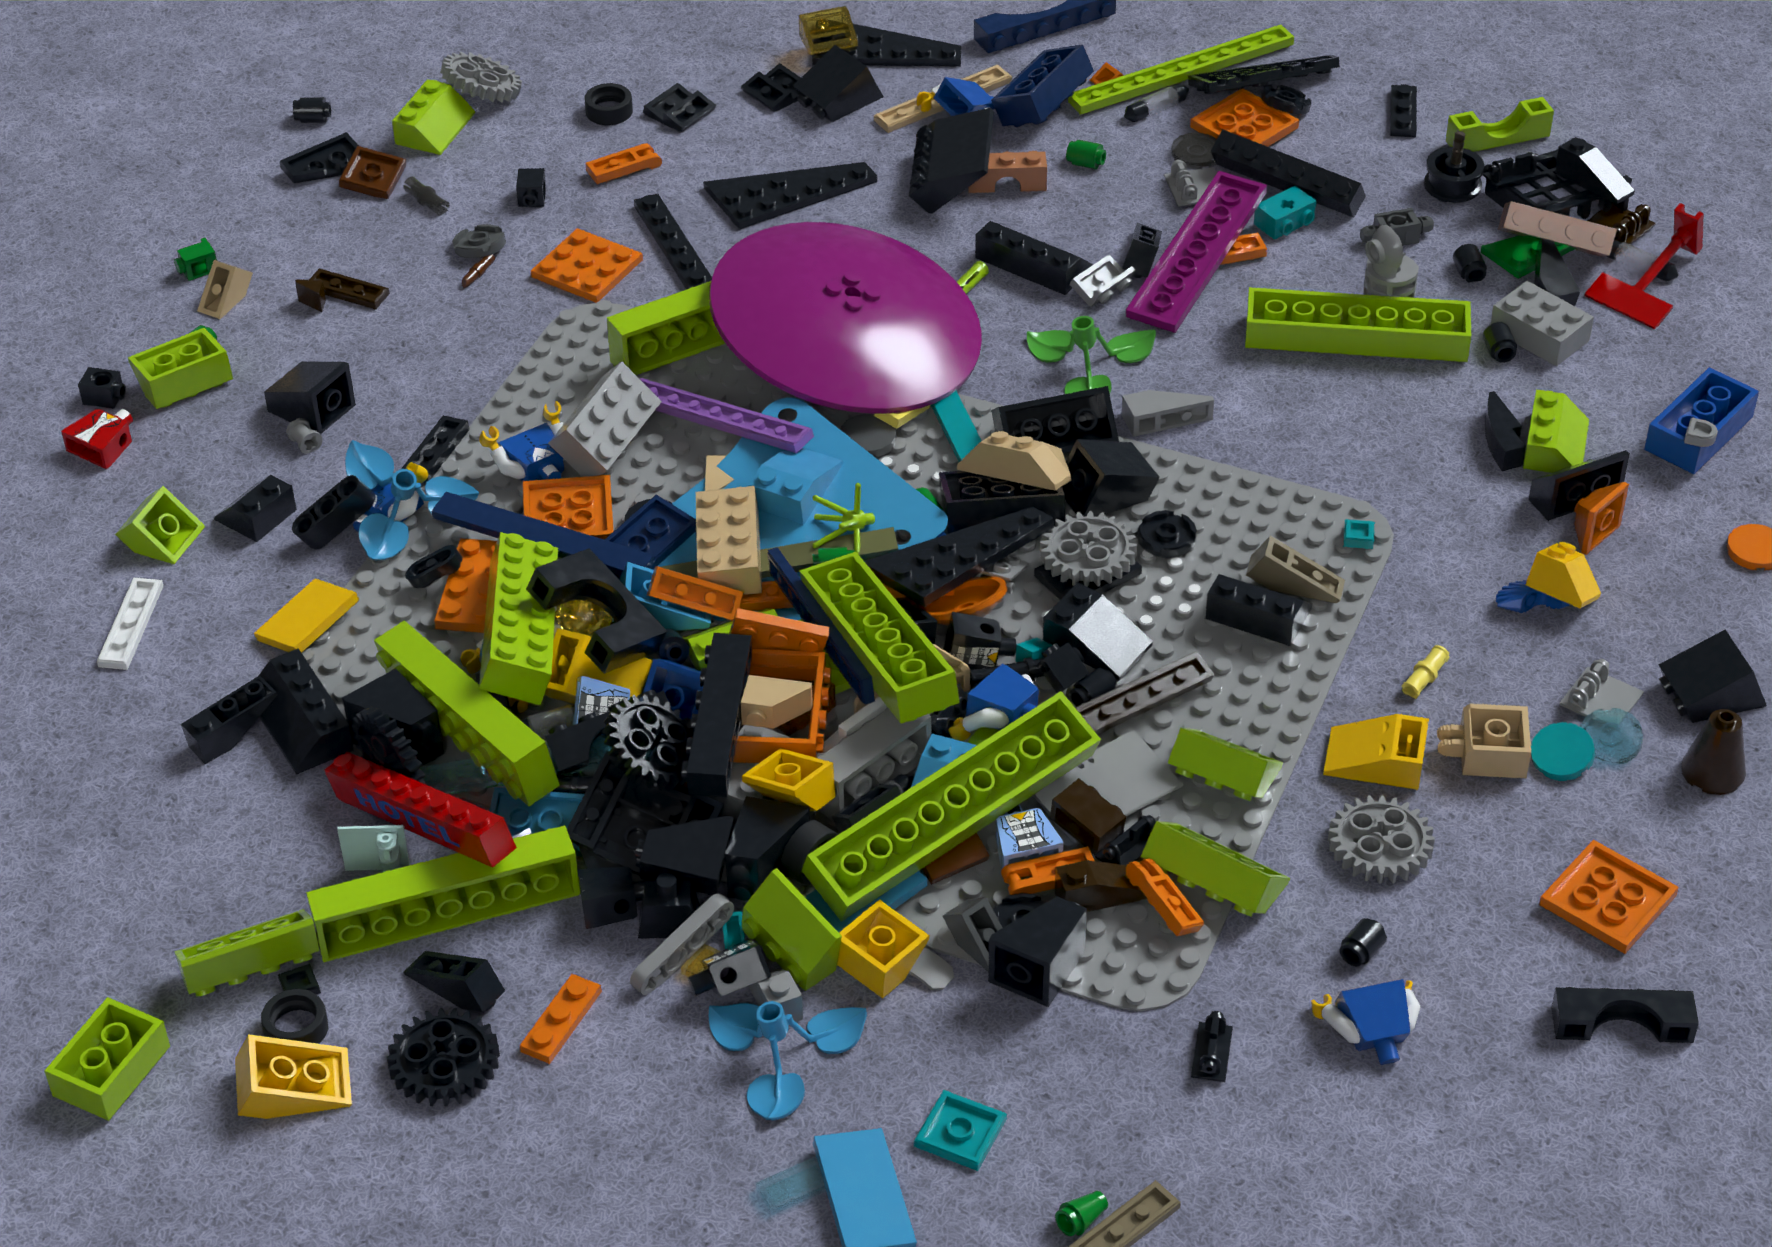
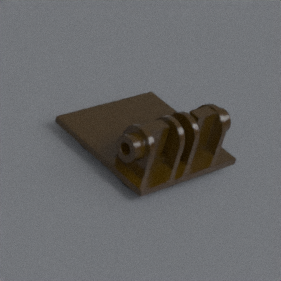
(1629, 224)

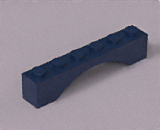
(1006, 30)

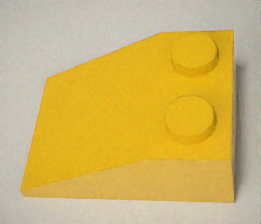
(290, 1077)

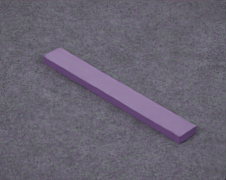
(730, 418)

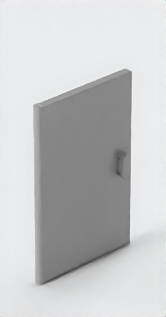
(1123, 774)

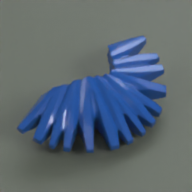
(1522, 598)

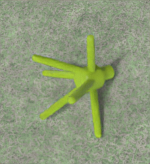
(851, 520)

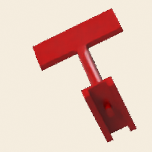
(1632, 299)

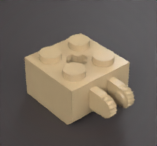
(1489, 740)

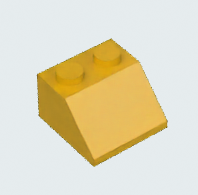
(1564, 575)
(793, 779)
(880, 948)

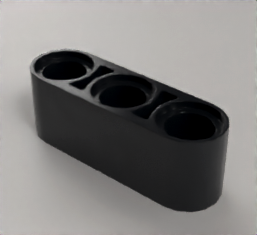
(333, 512)

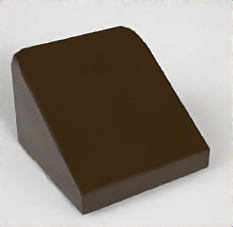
(311, 293)

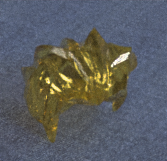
(581, 617)

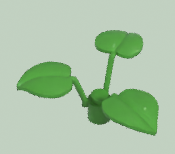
(1053, 345)

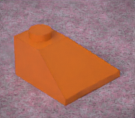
(1599, 515)

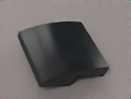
(773, 89)
(678, 107)

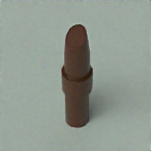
(477, 270)

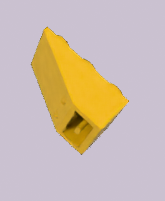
(571, 662)
(1379, 750)

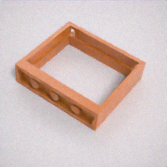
(790, 665)

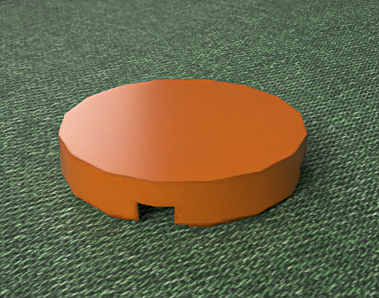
(1751, 546)

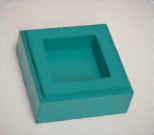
(1358, 534)

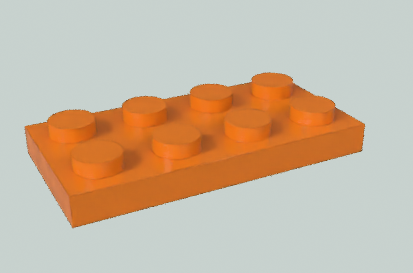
(466, 589)

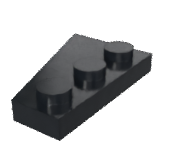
(321, 160)

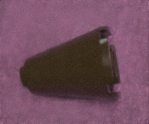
(1717, 755)

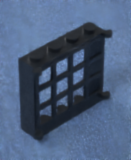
(1562, 205)

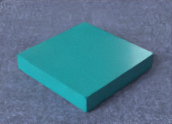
(960, 1130)

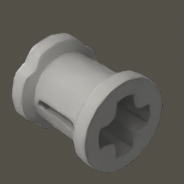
(307, 439)

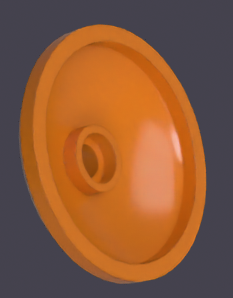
(973, 597)

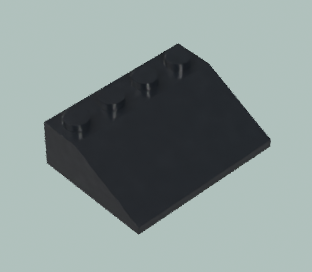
(950, 157)
(980, 498)

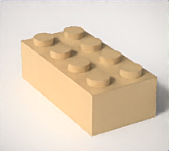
(729, 538)

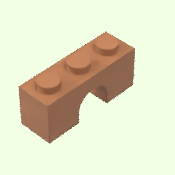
(1026, 167)

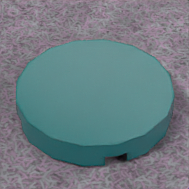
(1562, 751)

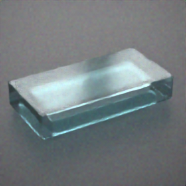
(791, 1186)

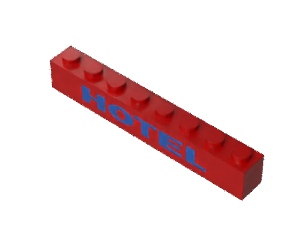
(421, 809)

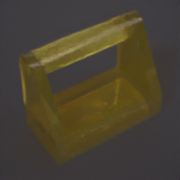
(824, 24)

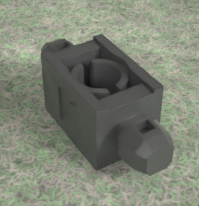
(1404, 224)

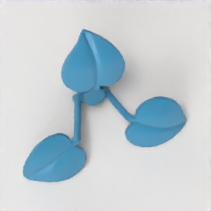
(377, 533)
(740, 1023)

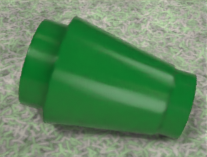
(1080, 1213)

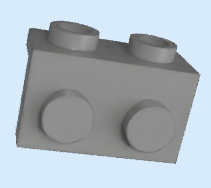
(1101, 281)

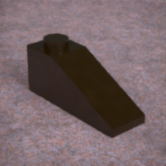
(1096, 885)

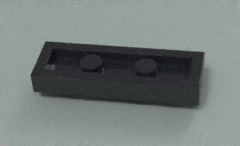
(1403, 111)
(439, 444)

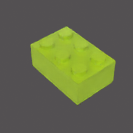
(107, 1058)

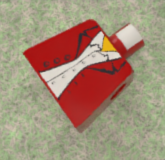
(99, 436)

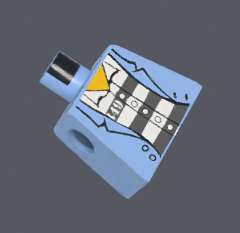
(596, 697)
(1025, 836)

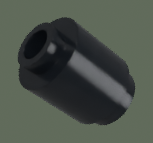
(311, 110)
(1470, 263)
(1500, 342)
(673, 647)
(1092, 686)
(1362, 942)

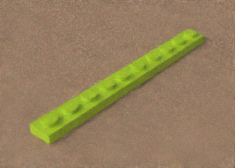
(1178, 69)

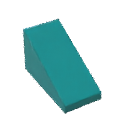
(1031, 648)
(733, 930)

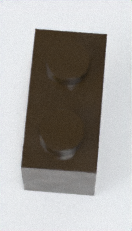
(1087, 816)

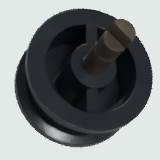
(1454, 172)

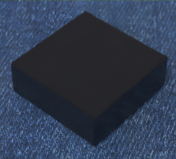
(299, 978)

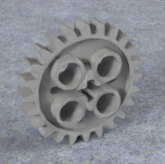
(481, 77)
(1088, 549)
(1381, 839)

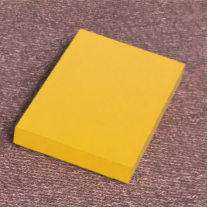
(306, 616)

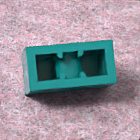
(1285, 212)

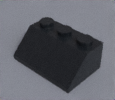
(1561, 490)
(1256, 610)

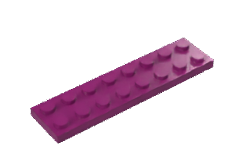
(1196, 251)

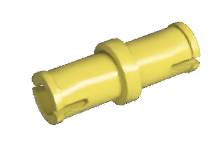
(1425, 671)

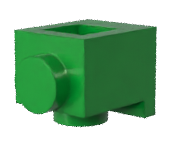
(195, 260)

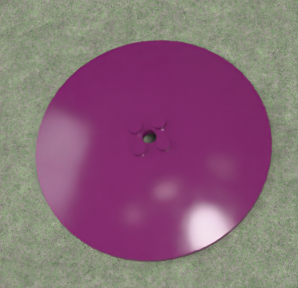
(883, 350)

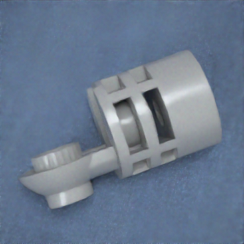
(1387, 267)

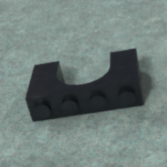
(588, 579)

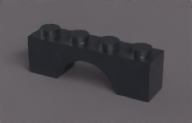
(571, 745)
(1666, 1013)

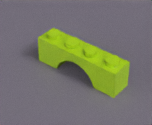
(1527, 122)

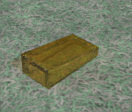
(693, 964)

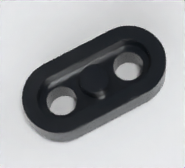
(434, 566)

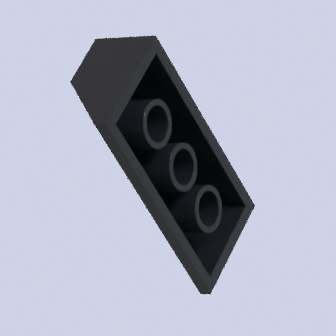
(1028, 257)
(1060, 418)
(303, 714)

